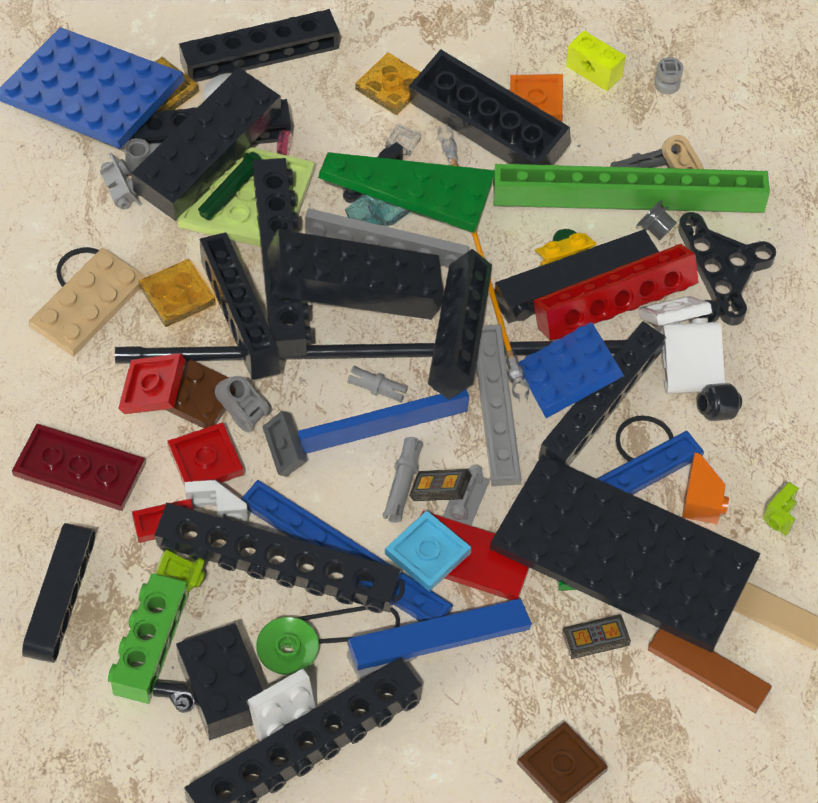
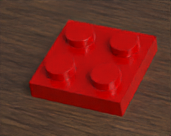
(152, 384)
(206, 455)

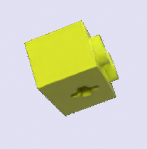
(595, 60)

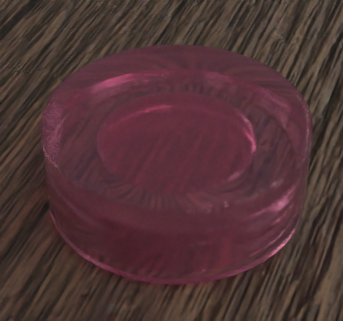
(284, 142)

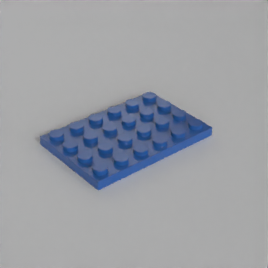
(90, 87)

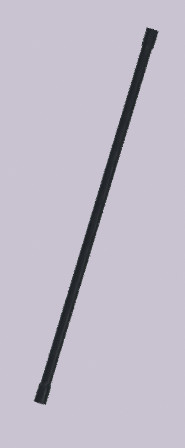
(125, 354)

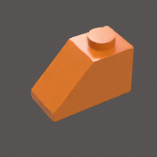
(704, 493)

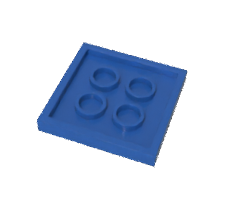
(570, 369)

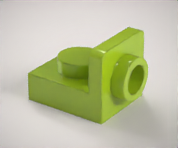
(779, 509)

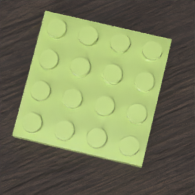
(239, 213)

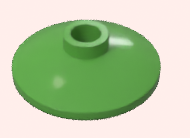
(287, 633)

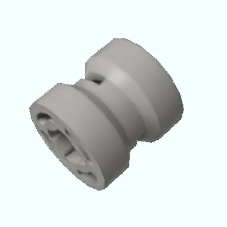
(668, 75)

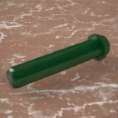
(228, 186)

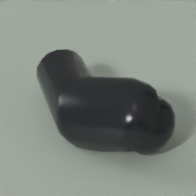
(177, 693)

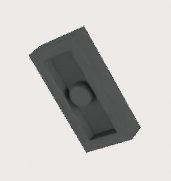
(284, 443)

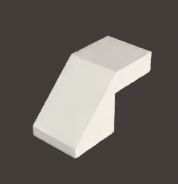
(214, 494)

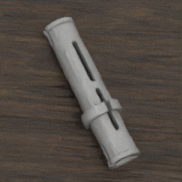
(405, 469)

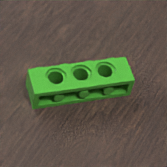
(138, 682)

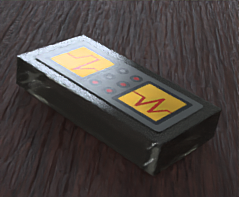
(440, 485)
(596, 636)

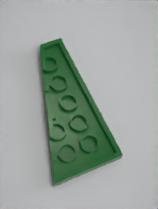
(431, 189)

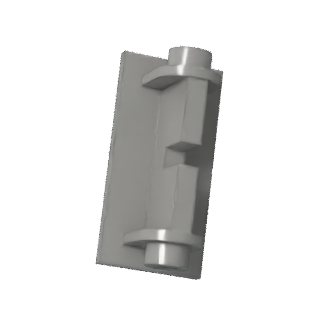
(117, 173)
(466, 509)

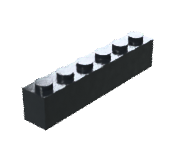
(517, 292)

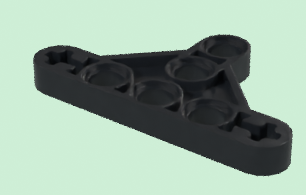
(719, 253)

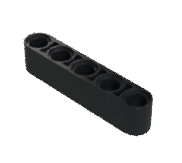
(58, 593)

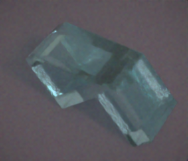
(375, 211)

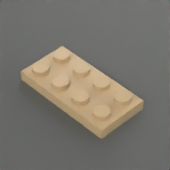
(87, 302)

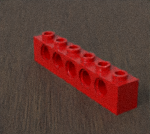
(616, 291)

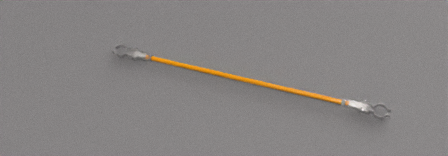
(515, 371)

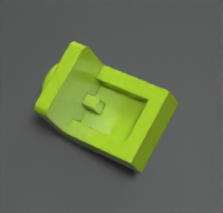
(179, 568)

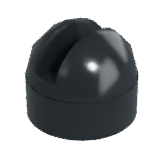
(716, 310)

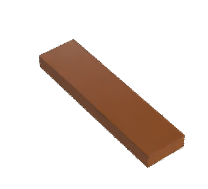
(711, 670)

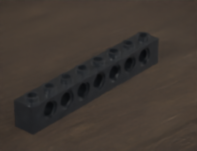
(275, 213)
(209, 528)
(392, 679)

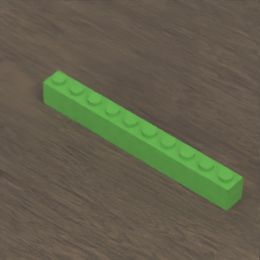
(630, 188)

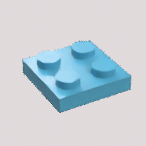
(427, 551)

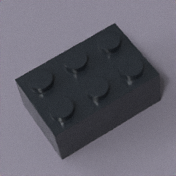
(219, 679)

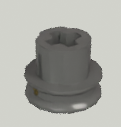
(657, 221)

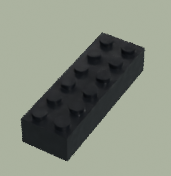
(488, 113)
(206, 143)
(354, 274)

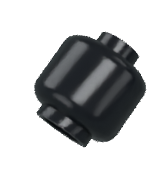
(719, 402)

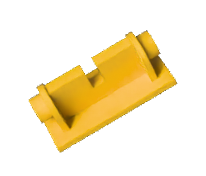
(557, 250)

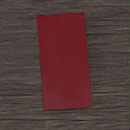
(79, 467)

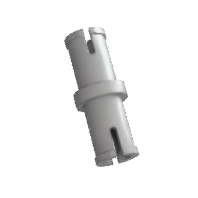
(377, 384)

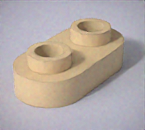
(686, 156)

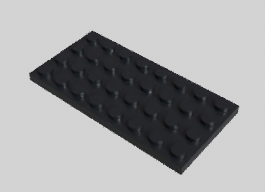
(626, 552)

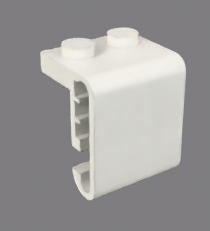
(692, 355)

